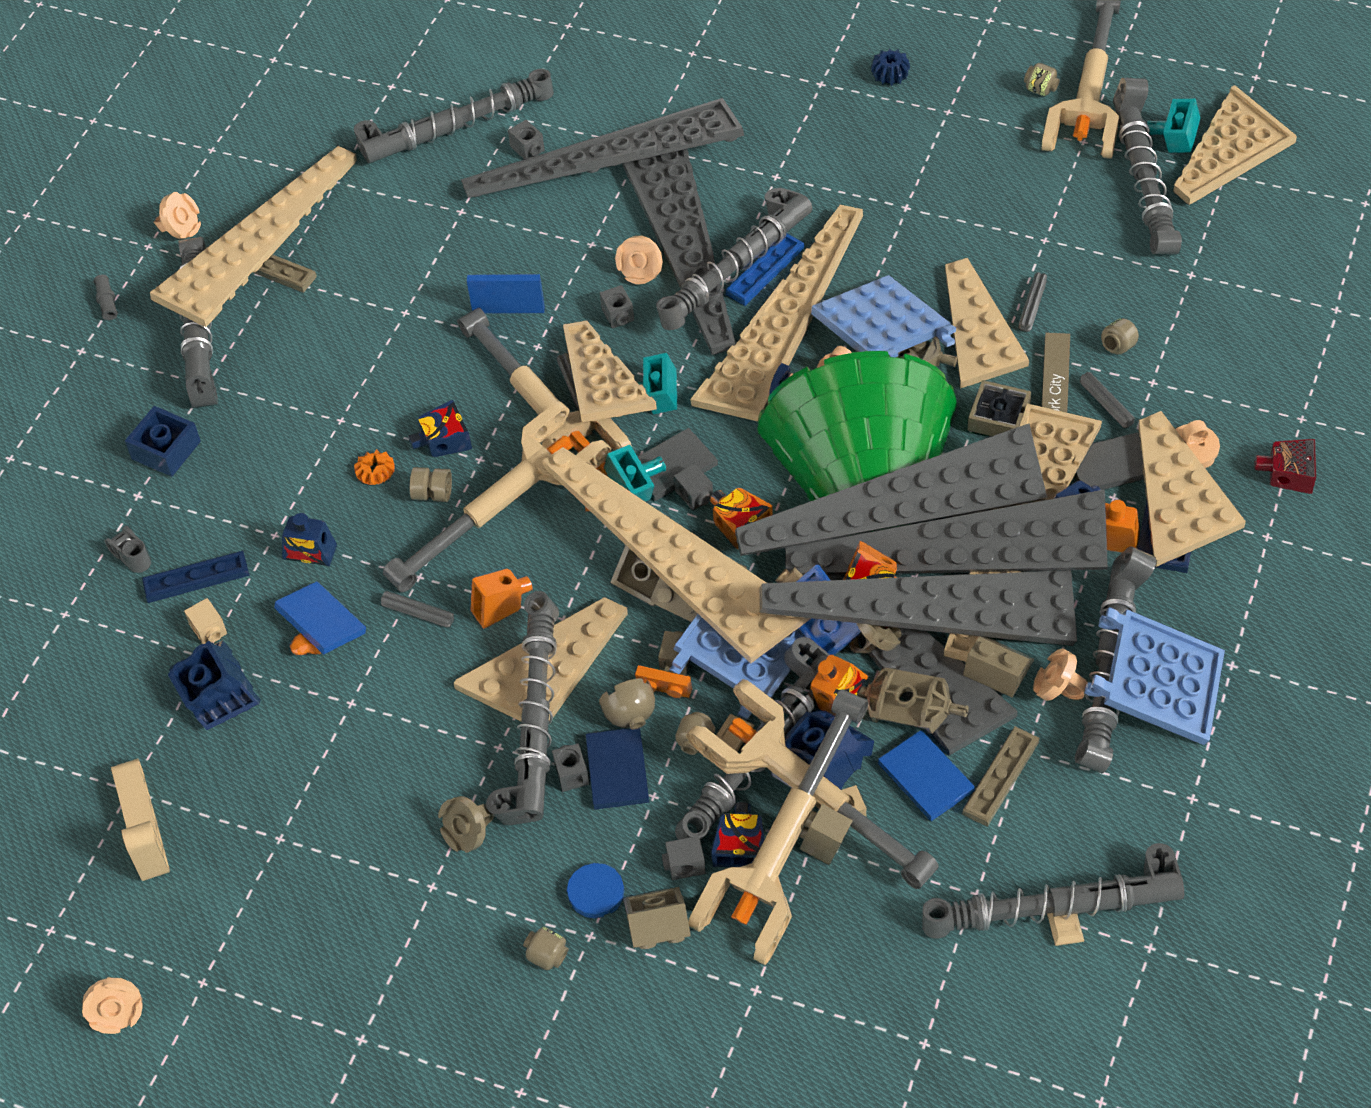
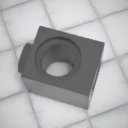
(526, 140)
(616, 306)
(693, 487)
(572, 776)
(684, 858)

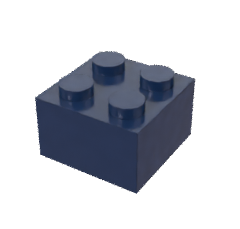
(163, 441)

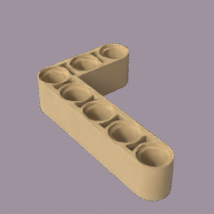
(142, 831)

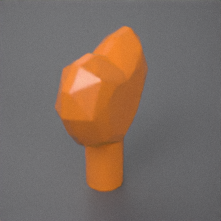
(302, 646)

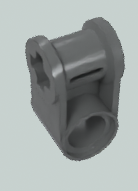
(129, 550)

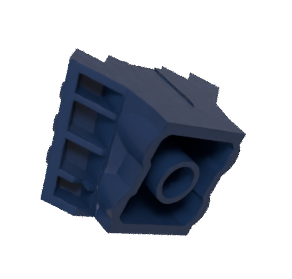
(213, 684)
(808, 735)

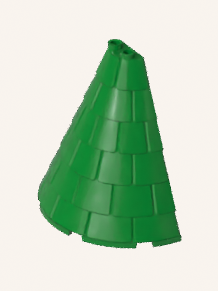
(857, 419)

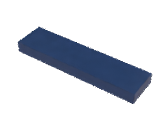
(195, 576)

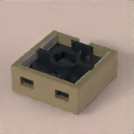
(997, 408)

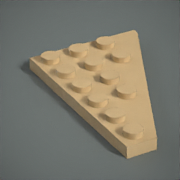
(1234, 143)
(1181, 495)
(578, 645)

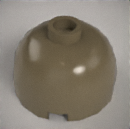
(629, 704)

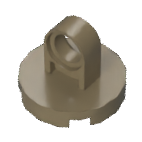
(876, 636)
(464, 823)

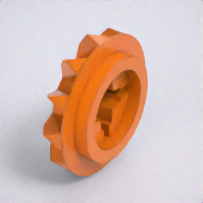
(381, 472)

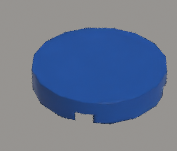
(595, 890)

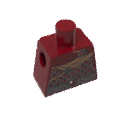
(1290, 465)

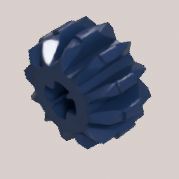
(890, 67)

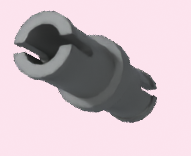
(105, 297)

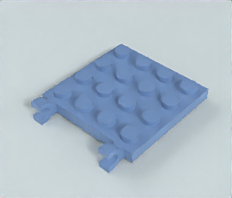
(882, 318)
(715, 655)
(1161, 675)

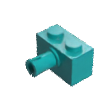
(1179, 127)
(660, 382)
(626, 470)

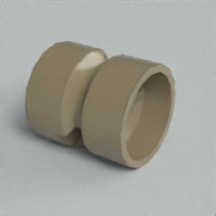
(430, 484)

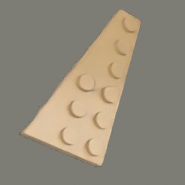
(982, 336)
(600, 379)

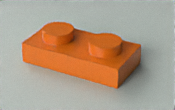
(667, 682)

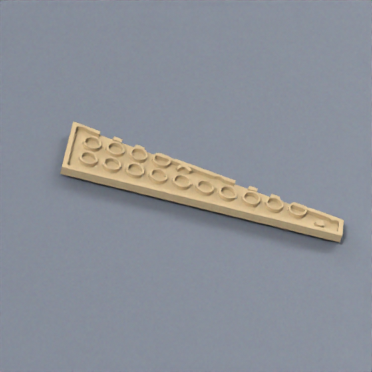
(216, 273)
(745, 376)
(1060, 446)
(699, 573)

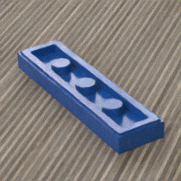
(764, 270)

